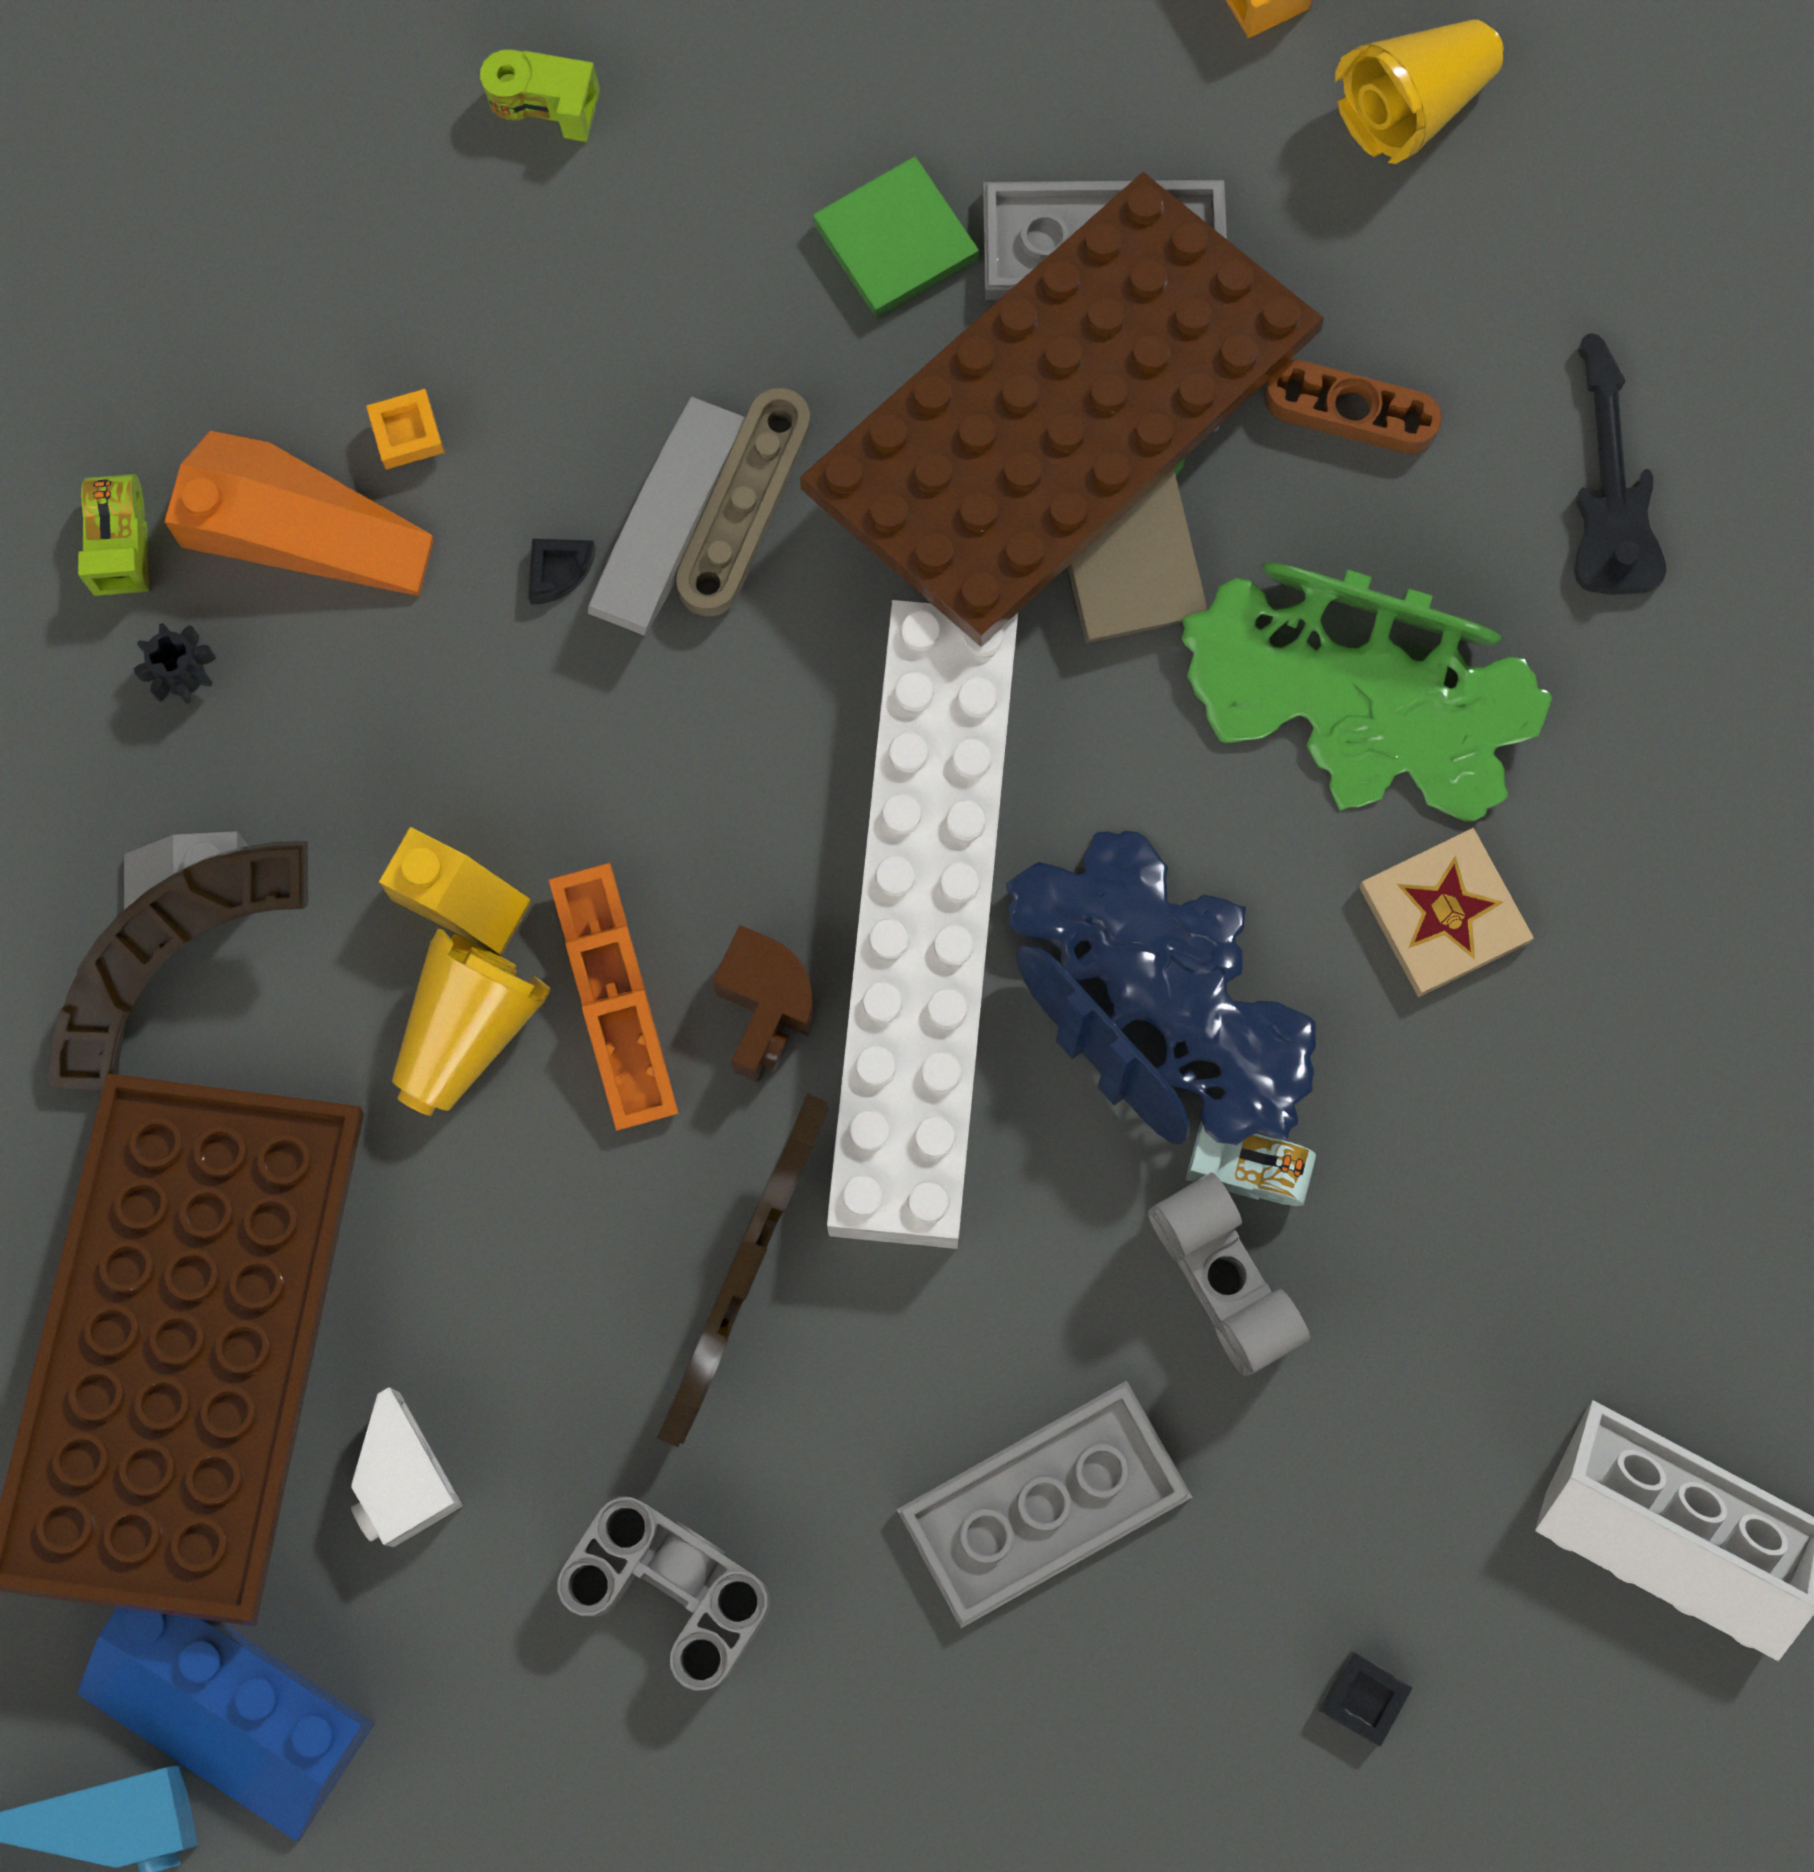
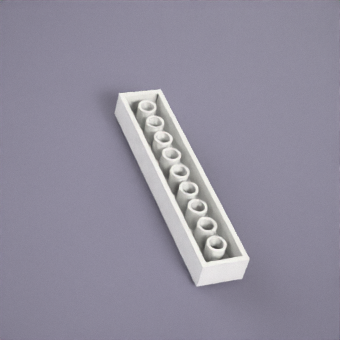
(922, 932)

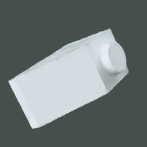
(398, 1476)

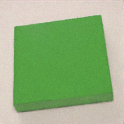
(895, 237)

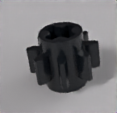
(158, 662)

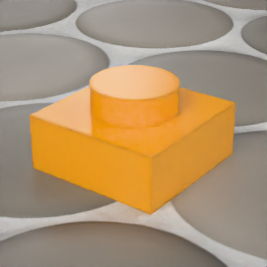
(405, 429)

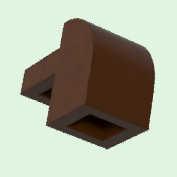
(775, 987)

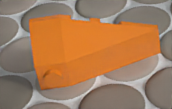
(277, 511)

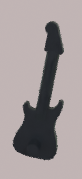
(1617, 543)

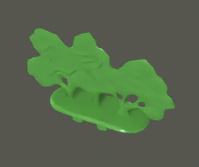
(1366, 704)

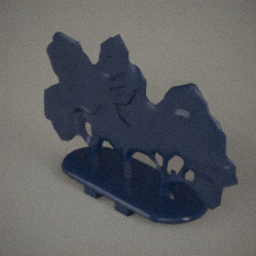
(1164, 969)

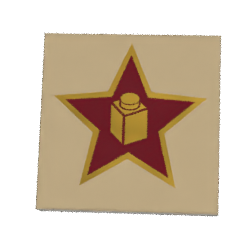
(1446, 912)

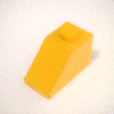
(454, 891)

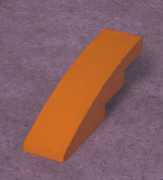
(613, 996)

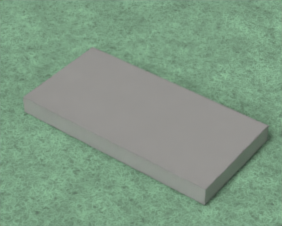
(1034, 218)
(1043, 1504)

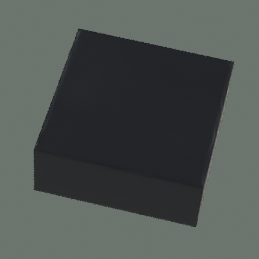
(1365, 1699)

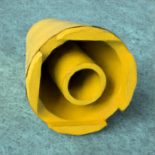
(1414, 84)
(460, 1021)

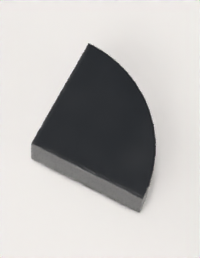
(558, 567)

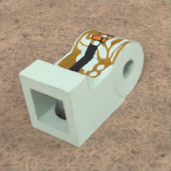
(1255, 1167)

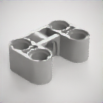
(1253, 1322)
(679, 1566)

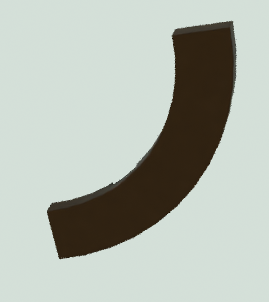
(148, 933)
(743, 1270)

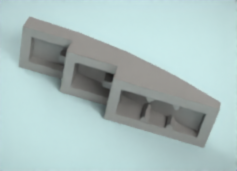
(665, 517)

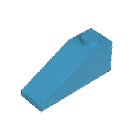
(111, 1824)

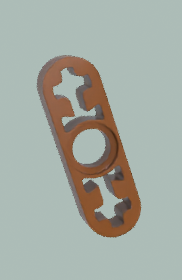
(1375, 393)

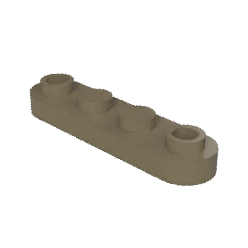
(743, 502)

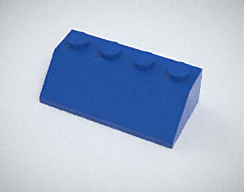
(225, 1712)

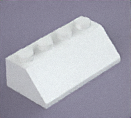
(1683, 1531)

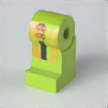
(543, 88)
(114, 536)

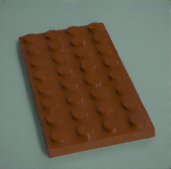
(1060, 407)
(177, 1350)

